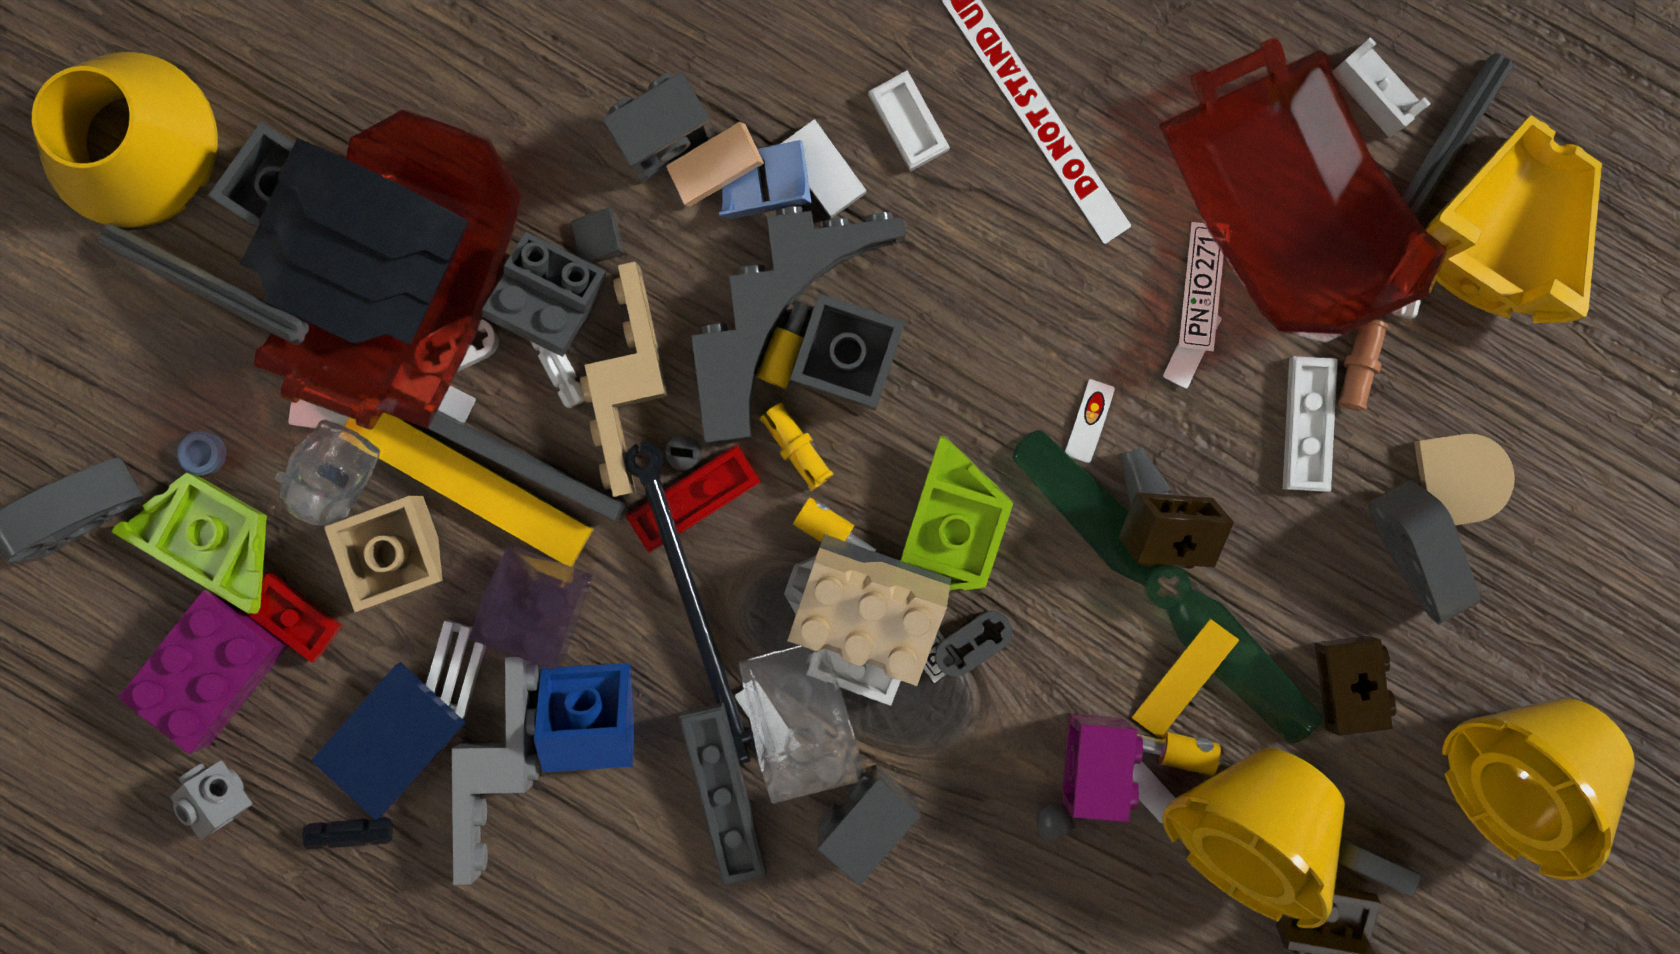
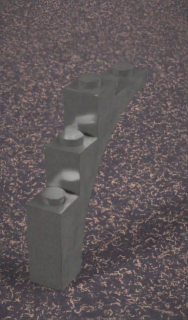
(800, 255)

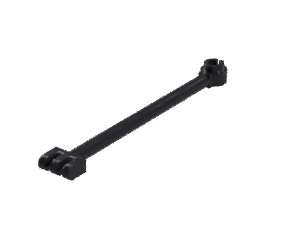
(688, 591)

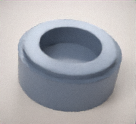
(201, 453)

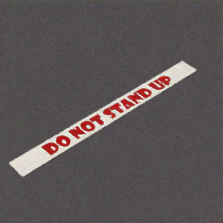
(1039, 117)

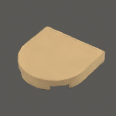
(1466, 474)

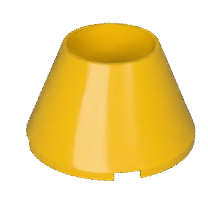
(161, 158)
(1543, 783)
(1265, 834)

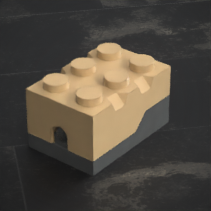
(867, 608)

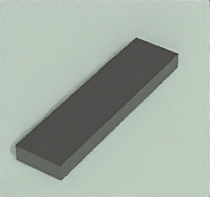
(723, 794)

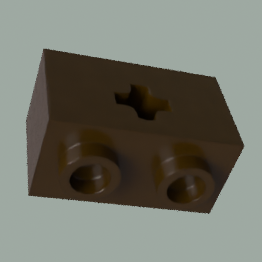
(1175, 530)
(1339, 666)

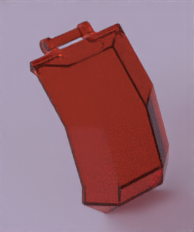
(1299, 197)
(385, 373)

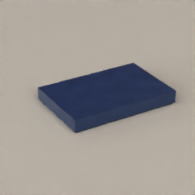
(388, 741)

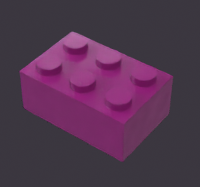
(202, 672)

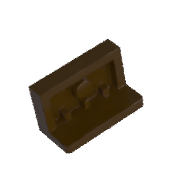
(1345, 930)

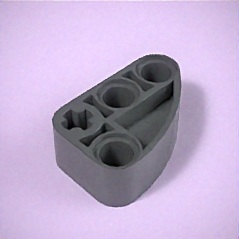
(65, 511)
(1426, 549)

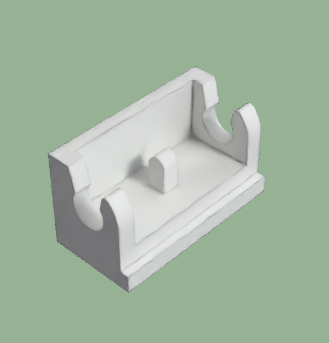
(1378, 89)

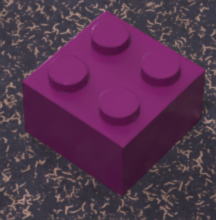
(1101, 767)

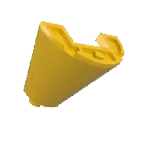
(1524, 229)

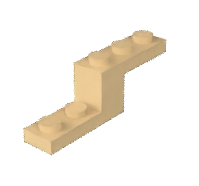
(624, 380)

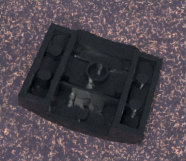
(351, 248)

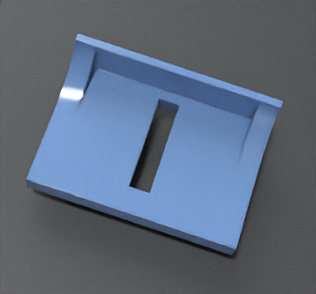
(785, 180)

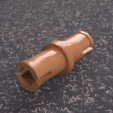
(1362, 365)

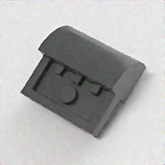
(545, 294)

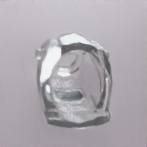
(327, 474)

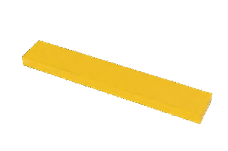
(477, 488)

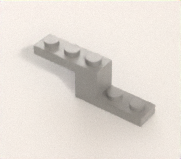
(493, 769)

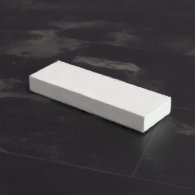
(1310, 424)

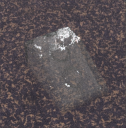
(799, 723)

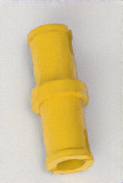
(796, 446)

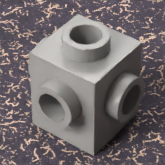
(209, 798)

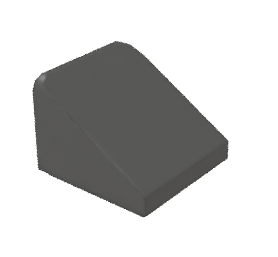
(597, 236)

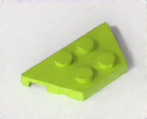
(957, 520)
(204, 538)

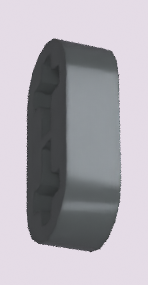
(979, 652)
(1379, 867)

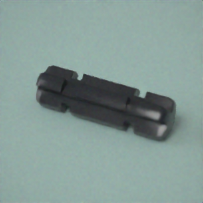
(347, 833)

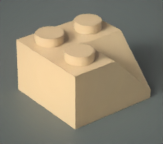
(386, 552)

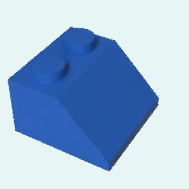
(585, 718)

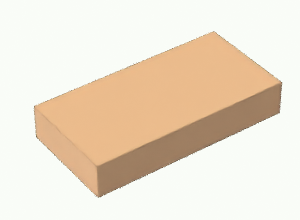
(715, 164)

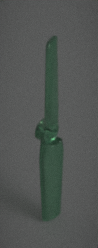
(1100, 521)

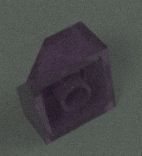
(531, 607)

